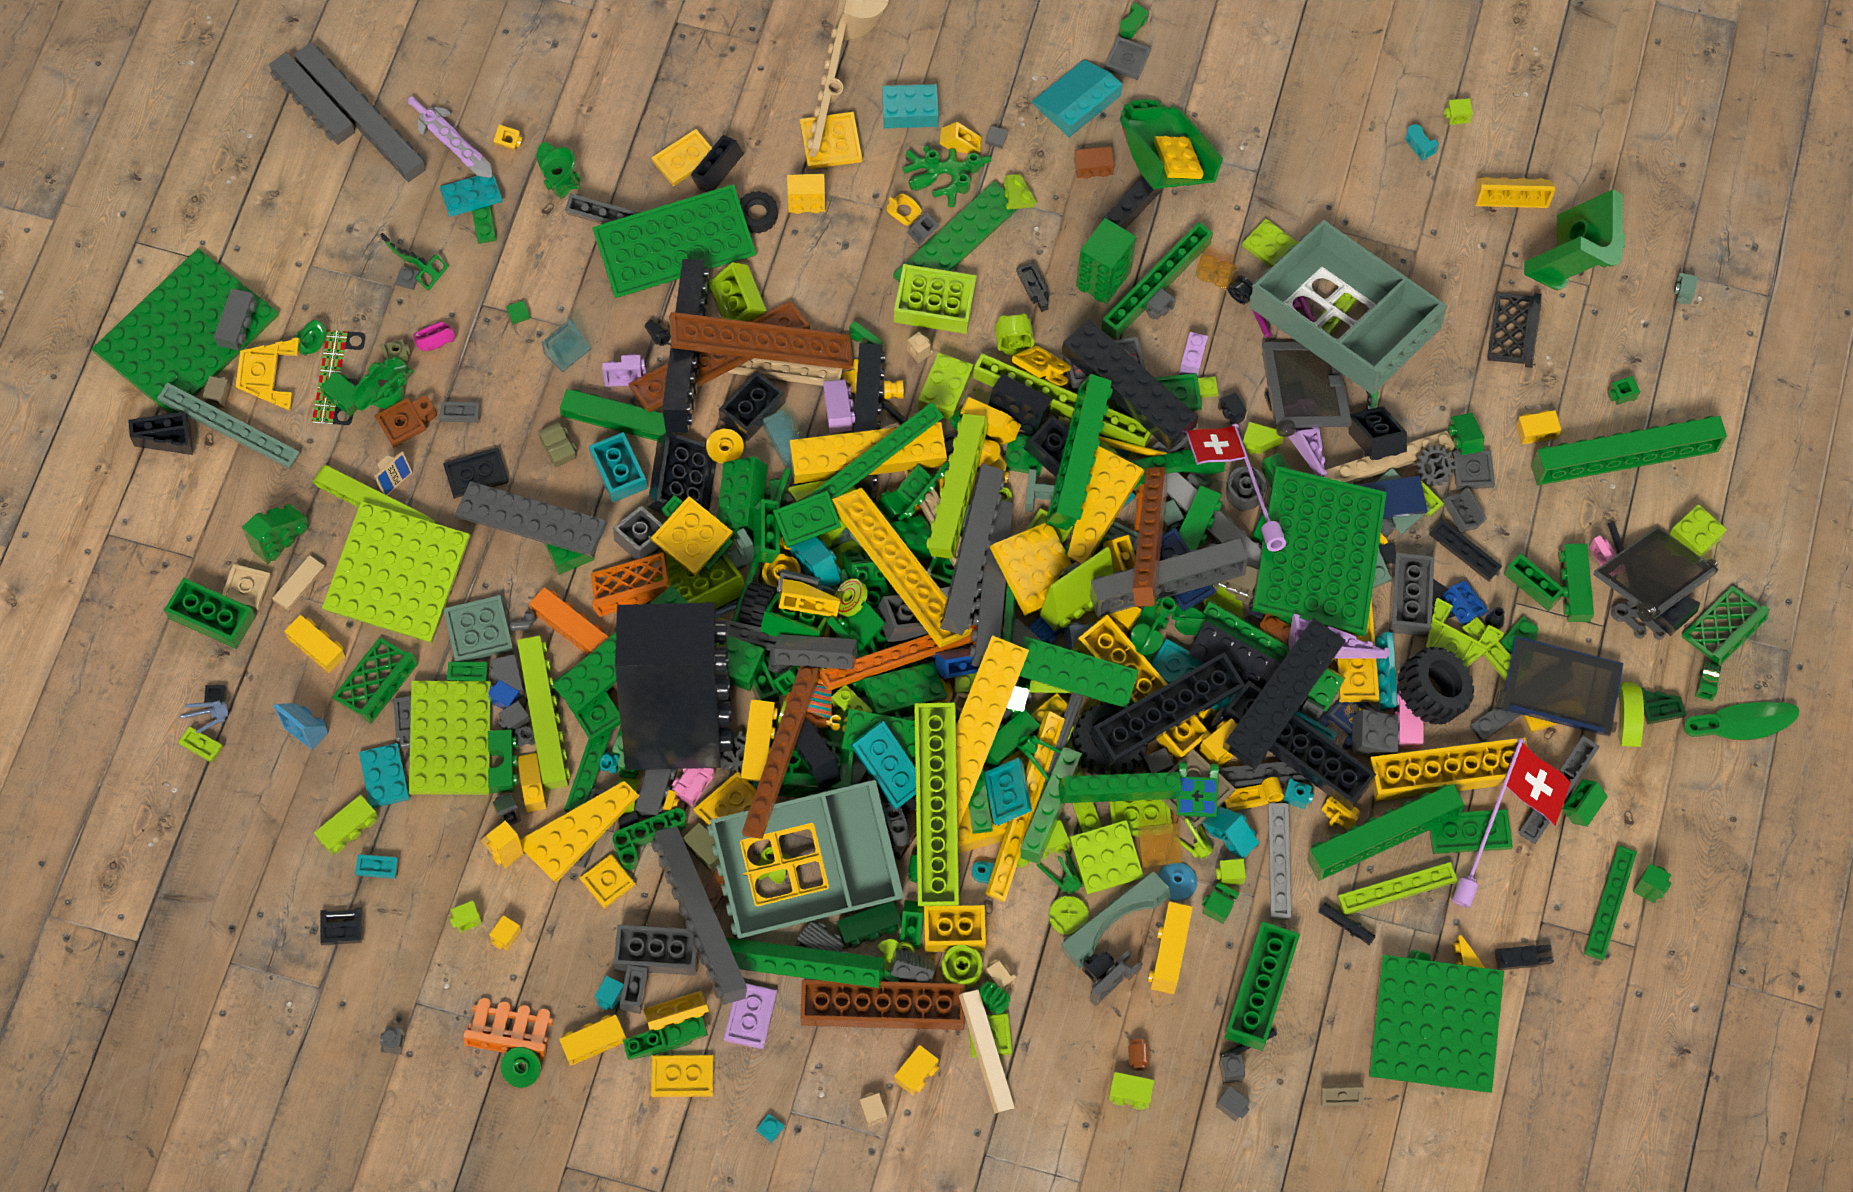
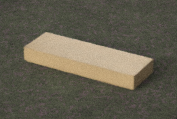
(298, 583)

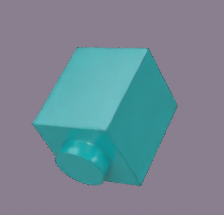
(609, 994)

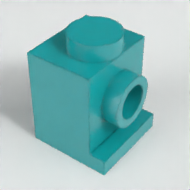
(1294, 799)

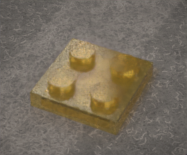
(1159, 844)

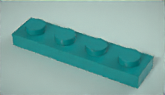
(1386, 673)

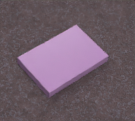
(751, 1017)

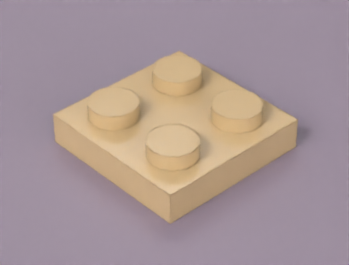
(246, 585)

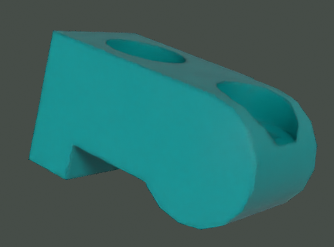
(1420, 143)

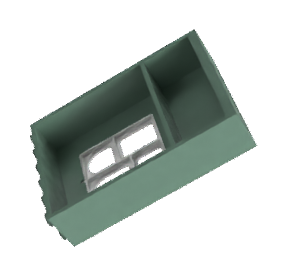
(1383, 339)

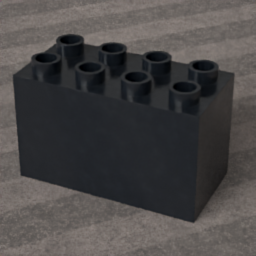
(672, 685)

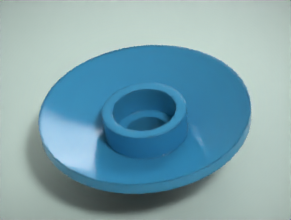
(1183, 889)

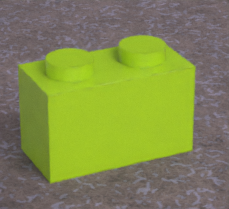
(1131, 1091)

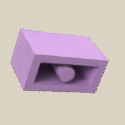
(1193, 354)

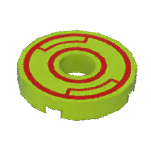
(859, 594)

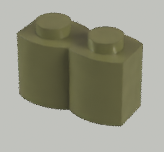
(557, 444)

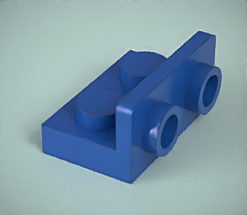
(1464, 602)

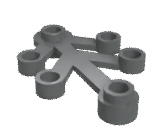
(1627, 618)

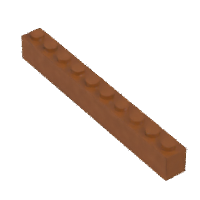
(1150, 537)

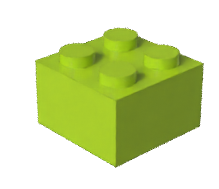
(1698, 531)

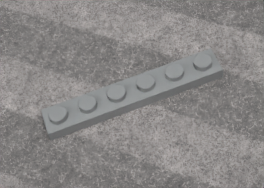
(1279, 861)

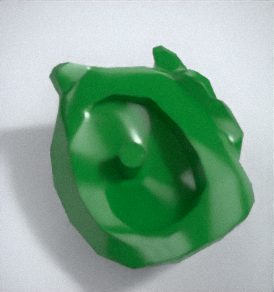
(311, 337)

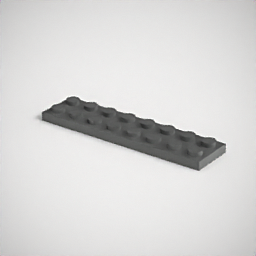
(531, 519)

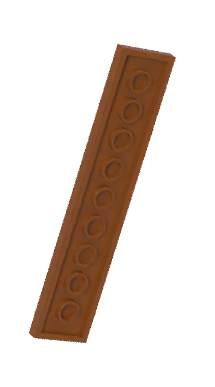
(760, 341)
(651, 387)

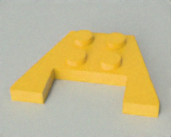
(258, 371)

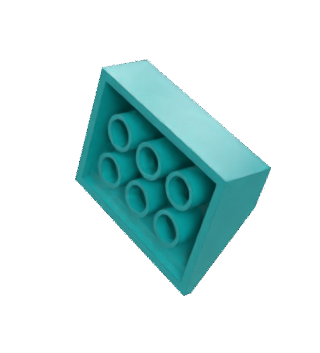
(1078, 97)

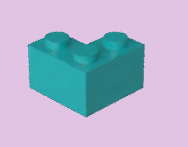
(1233, 831)

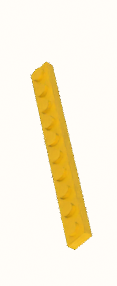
(1018, 827)

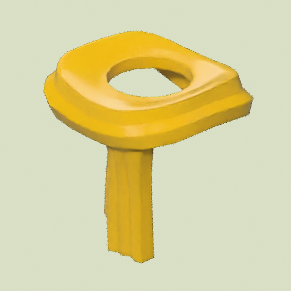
(903, 199)

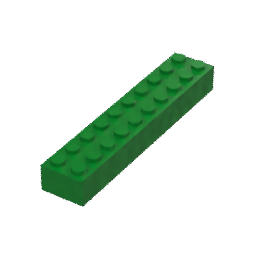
(1628, 450)

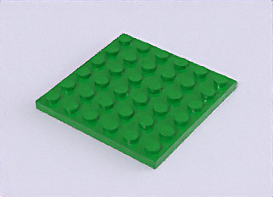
(1436, 1023)

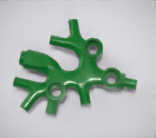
(953, 167)

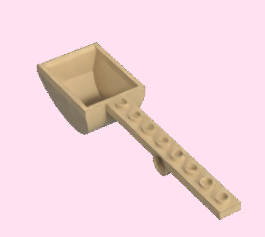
(852, 21)

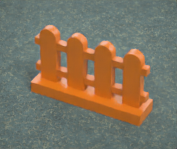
(502, 1040)

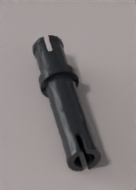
(1354, 928)

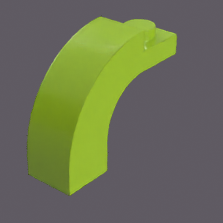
(1631, 714)

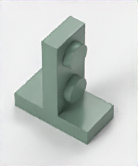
(1036, 491)
(743, 554)

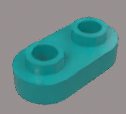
(982, 877)

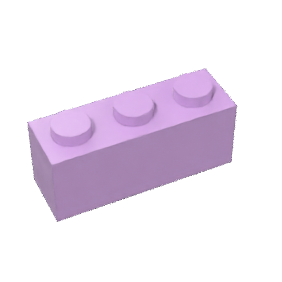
(838, 406)

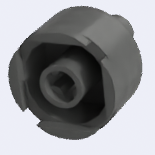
(1241, 491)

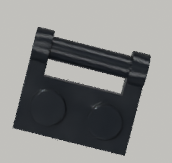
(342, 931)

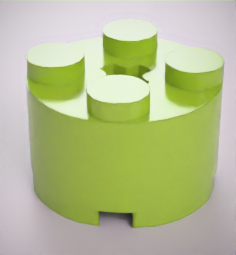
(1014, 334)
(969, 959)

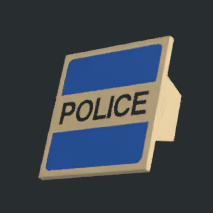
(392, 472)

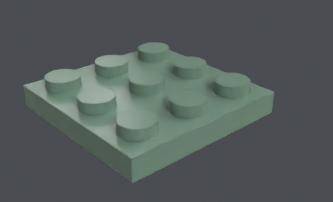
(478, 629)

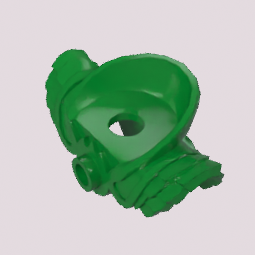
(551, 158)
(370, 393)

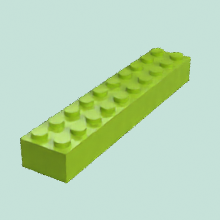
(936, 804)

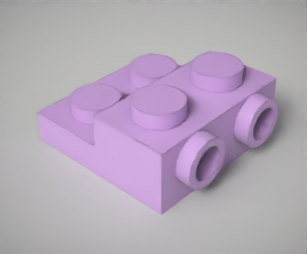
(623, 372)

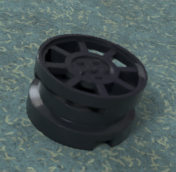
(1240, 289)

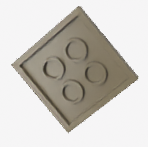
(1200, 768)

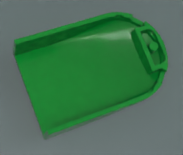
(1148, 118)

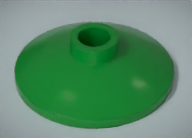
(514, 1073)

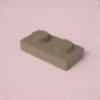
(1342, 1094)

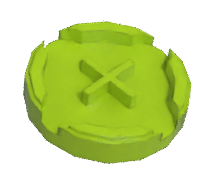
(1068, 915)

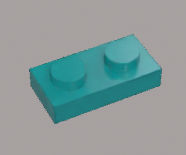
(376, 866)

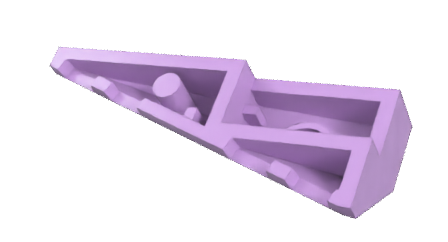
(1309, 444)
(1352, 647)

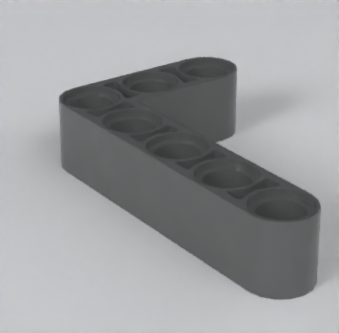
(895, 820)

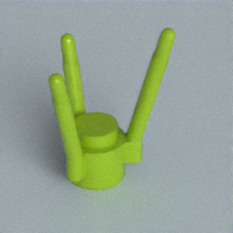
(1202, 846)

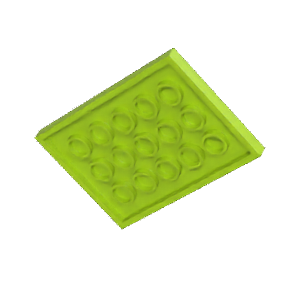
(449, 738)

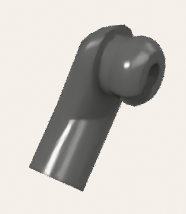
(525, 623)

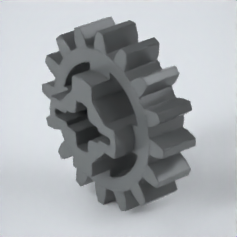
(1440, 460)
(738, 761)

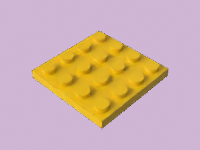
(1031, 564)

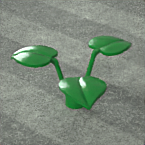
(1149, 640)

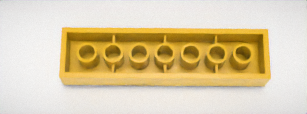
(826, 456)
(1111, 644)
(1426, 770)

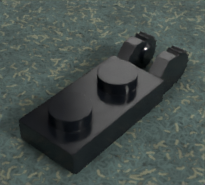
(1522, 957)

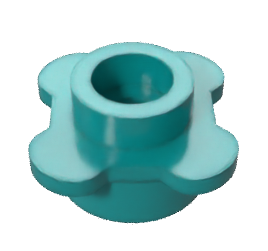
(605, 762)

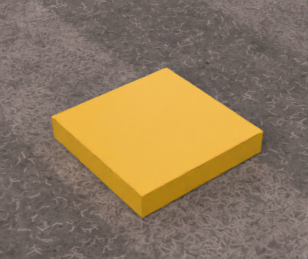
(607, 881)

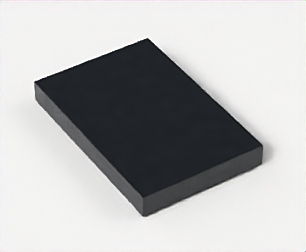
(481, 468)

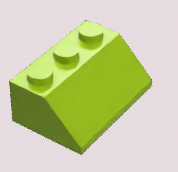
(737, 293)

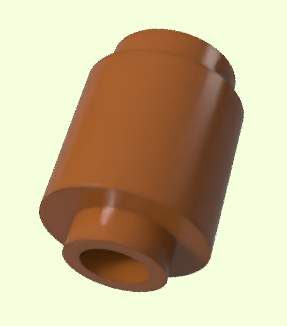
(1138, 1054)

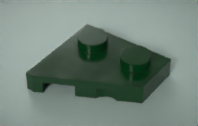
(1662, 707)

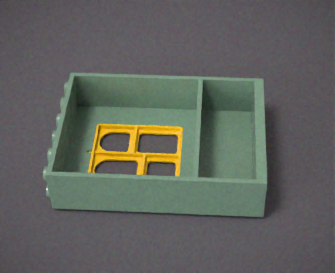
(849, 847)

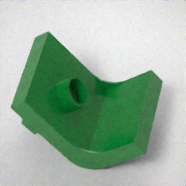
(1585, 238)

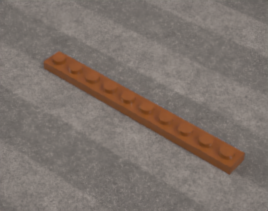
(780, 752)

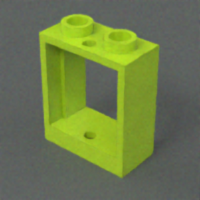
(847, 699)

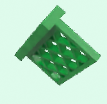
(1740, 634)
(389, 685)

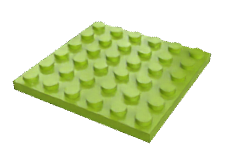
(396, 572)

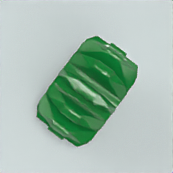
(994, 997)

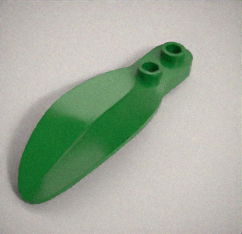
(1744, 721)

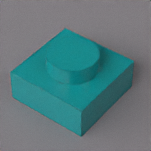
(770, 1128)

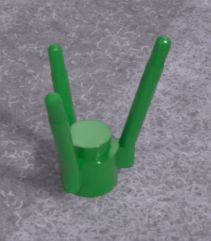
(1029, 747)
(1071, 882)

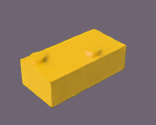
(1171, 948)

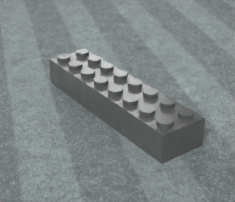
(1175, 576)

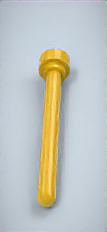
(1131, 447)

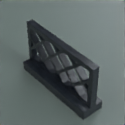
(1531, 328)

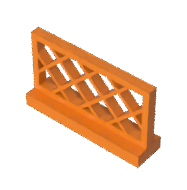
(632, 595)

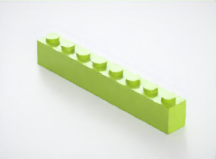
(958, 486)
(542, 713)

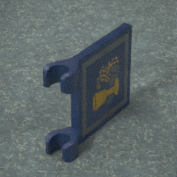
(1342, 716)

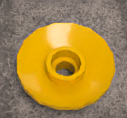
(724, 438)

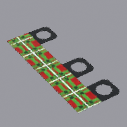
(332, 361)

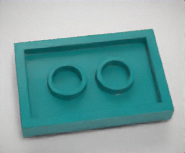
(470, 194)
(384, 775)
(1008, 791)

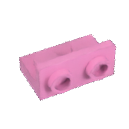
(1602, 550)

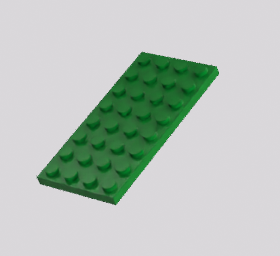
(650, 245)

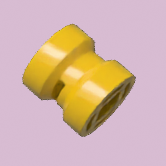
(893, 389)

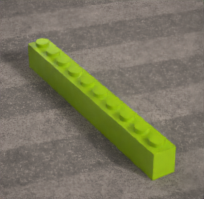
(1116, 425)

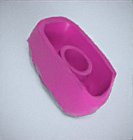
(434, 336)

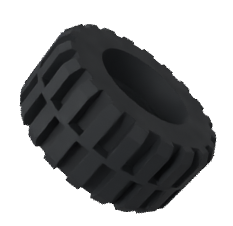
(1423, 697)
(1091, 755)

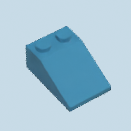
(301, 723)

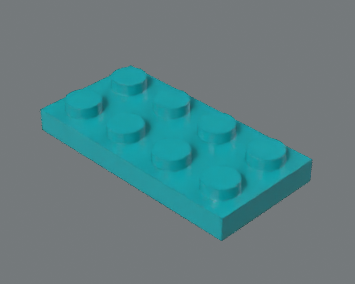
(887, 763)

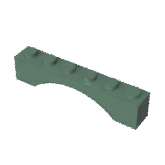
(1147, 894)

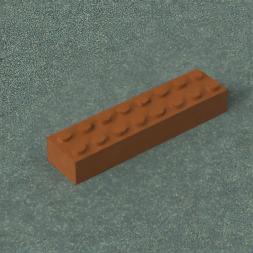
(889, 1006)

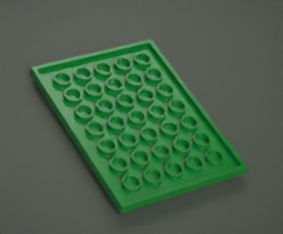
(174, 331)
(1328, 551)

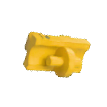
(1340, 814)

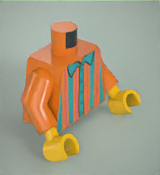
(820, 708)

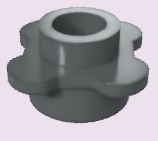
(525, 731)

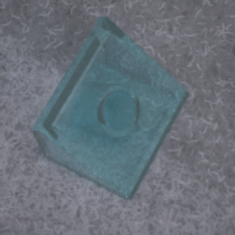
(565, 346)

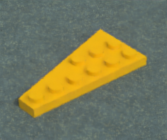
(1107, 492)

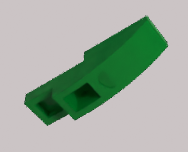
(665, 1039)

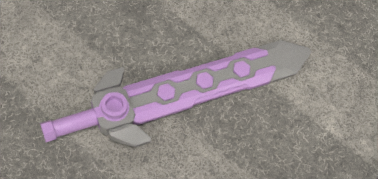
(449, 136)

